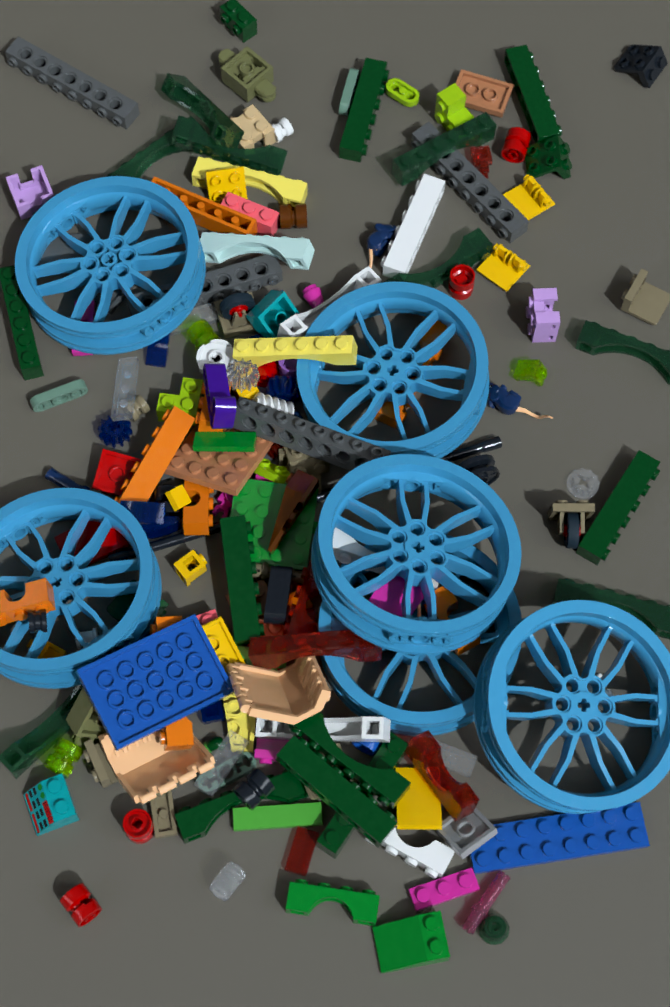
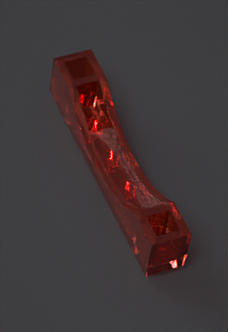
(274, 651)

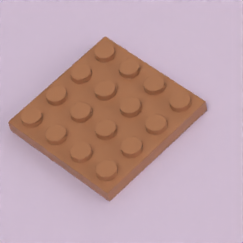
(217, 470)

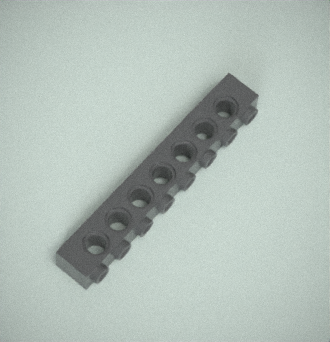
(72, 83)
(477, 185)
(227, 275)
(304, 435)

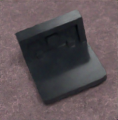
(644, 60)

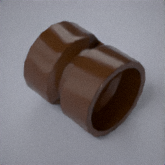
(293, 216)

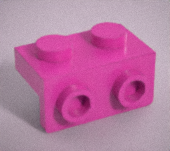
(268, 749)

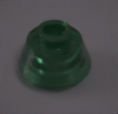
(487, 932)

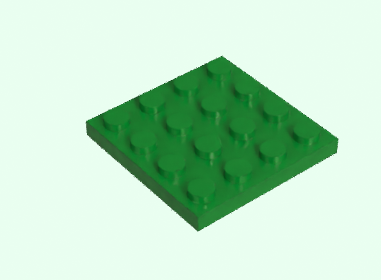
(261, 505)

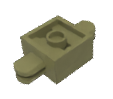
(256, 72)
(84, 721)

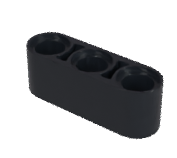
(278, 595)

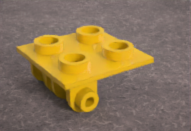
(224, 181)
(529, 198)
(503, 267)

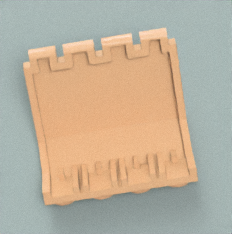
(283, 694)
(148, 769)

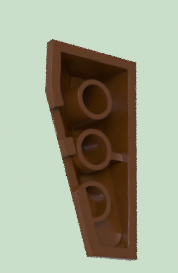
(296, 496)

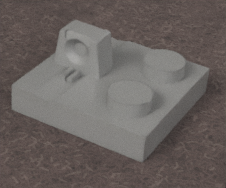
(467, 833)

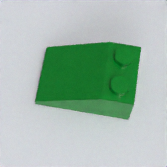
(411, 942)

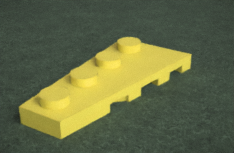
(239, 721)

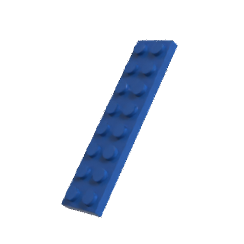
(561, 838)

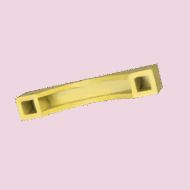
(280, 188)
(329, 349)

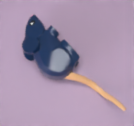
(378, 240)
(508, 401)

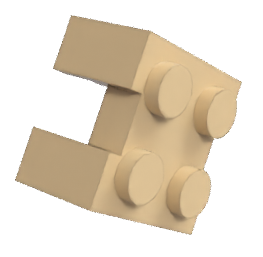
(254, 128)

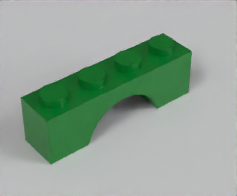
(304, 897)

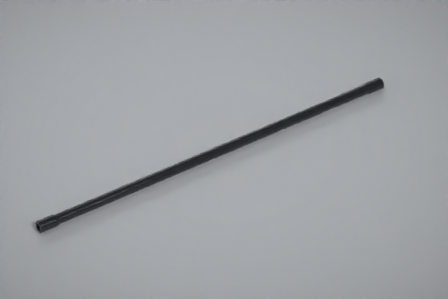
(127, 554)

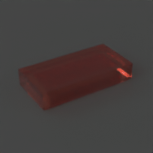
(301, 851)

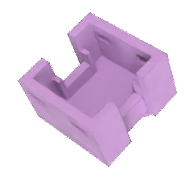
(31, 194)
(542, 315)

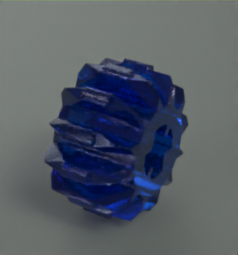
(283, 388)
(108, 433)

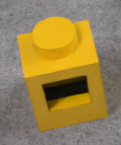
(191, 559)

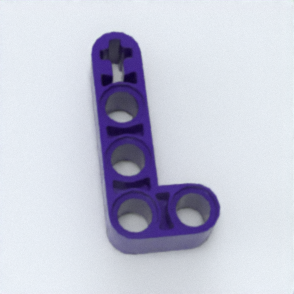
(220, 403)

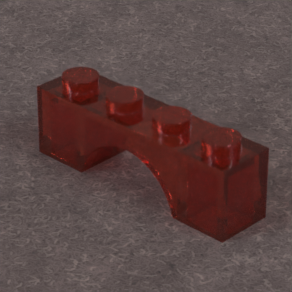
(300, 620)
(427, 758)

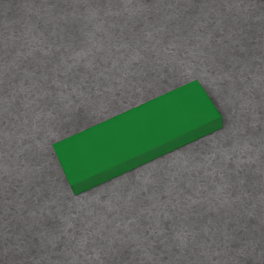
(224, 441)

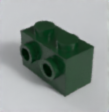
(238, 20)

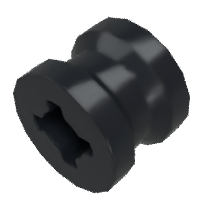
(37, 621)

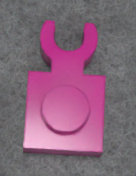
(225, 504)

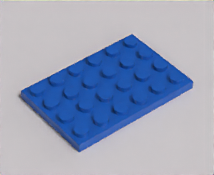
(155, 682)

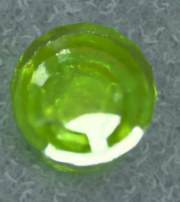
(201, 333)
(63, 757)

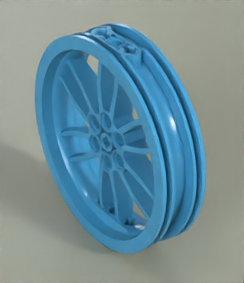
(111, 260)
(401, 298)
(82, 505)
(415, 552)
(491, 705)
(411, 722)

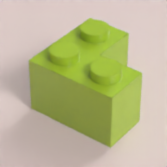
(450, 107)
(186, 401)

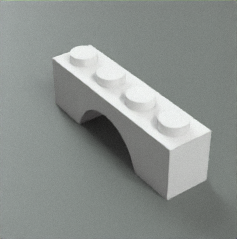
(432, 858)

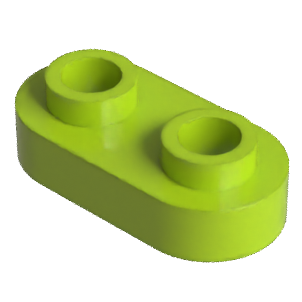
(405, 93)
(272, 472)

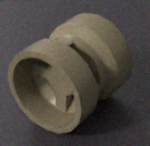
(140, 407)

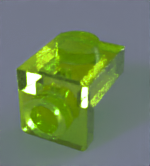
(530, 371)

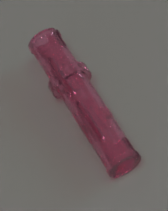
(480, 910)

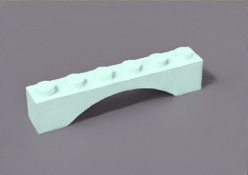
(293, 251)

